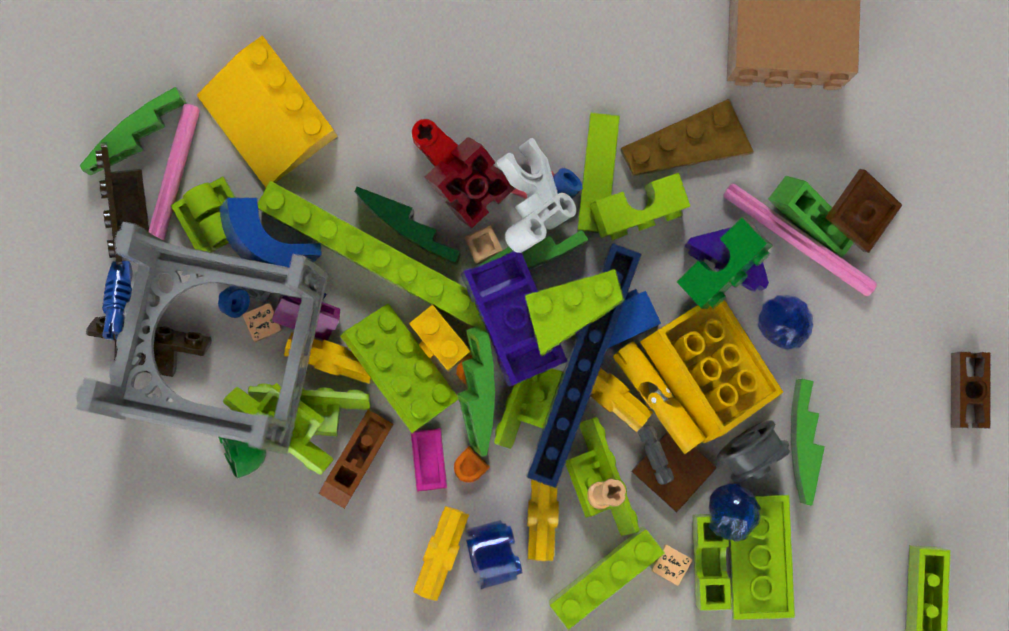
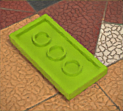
(399, 367)
(763, 565)

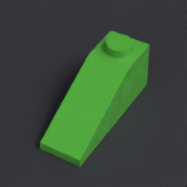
(809, 212)

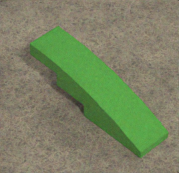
(124, 138)
(546, 250)
(479, 399)
(805, 455)

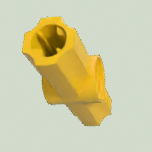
(333, 359)
(616, 398)
(542, 521)
(441, 553)

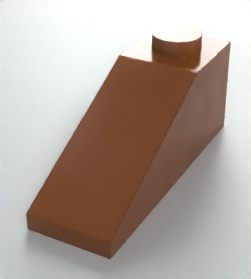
(356, 459)

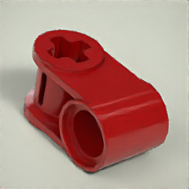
(438, 147)

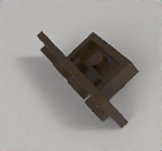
(124, 196)
(166, 345)

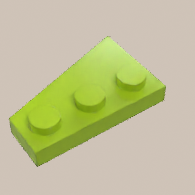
(571, 306)

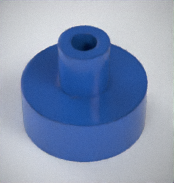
(567, 182)
(233, 301)

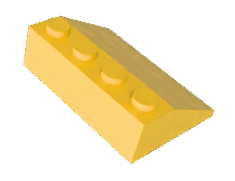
(265, 112)
(712, 368)

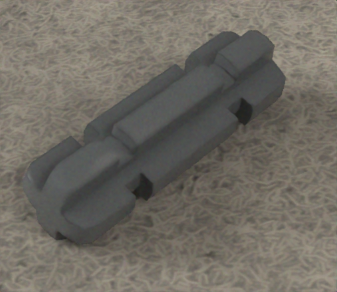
(656, 455)

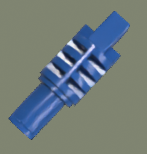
(116, 296)

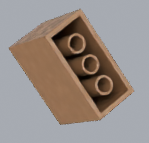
(793, 42)

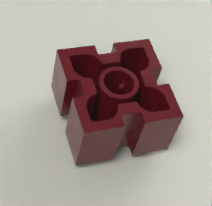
(469, 182)

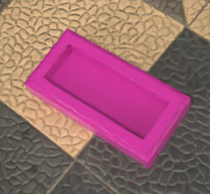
(429, 459)

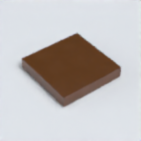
(864, 210)
(688, 471)

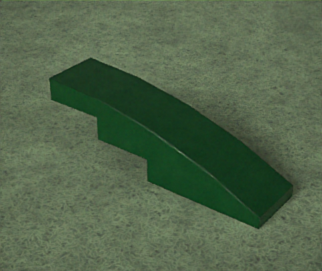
(399, 217)

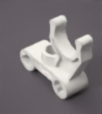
(543, 205)

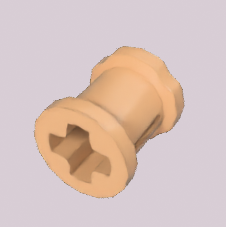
(606, 493)

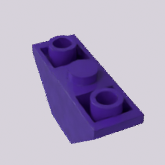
(714, 250)

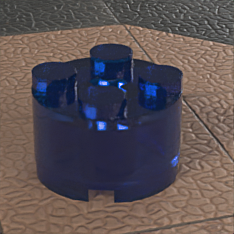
(492, 554)

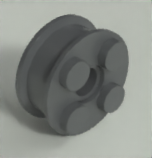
(754, 451)

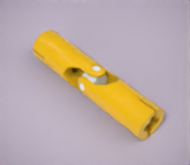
(666, 407)

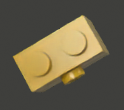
(439, 338)

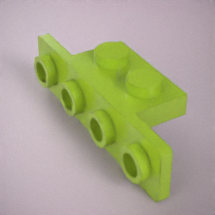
(324, 402)
(527, 403)
(305, 425)
(599, 466)

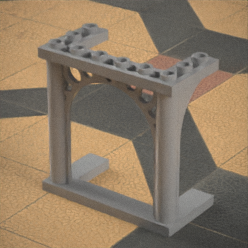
(157, 257)

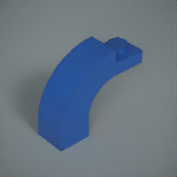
(250, 240)

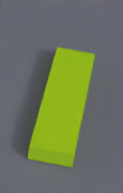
(598, 166)

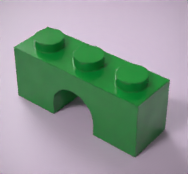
(746, 248)

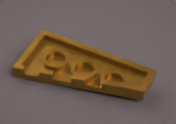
(696, 139)

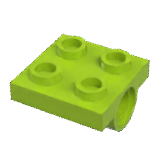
(201, 216)

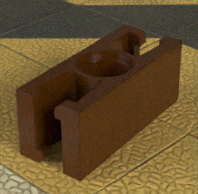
(982, 384)

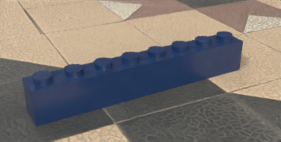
(579, 378)

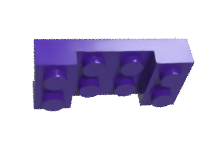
(501, 301)

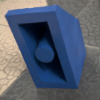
(635, 317)

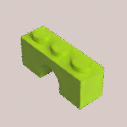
(665, 199)
(710, 568)

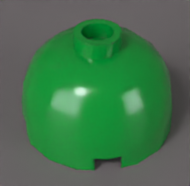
(241, 457)

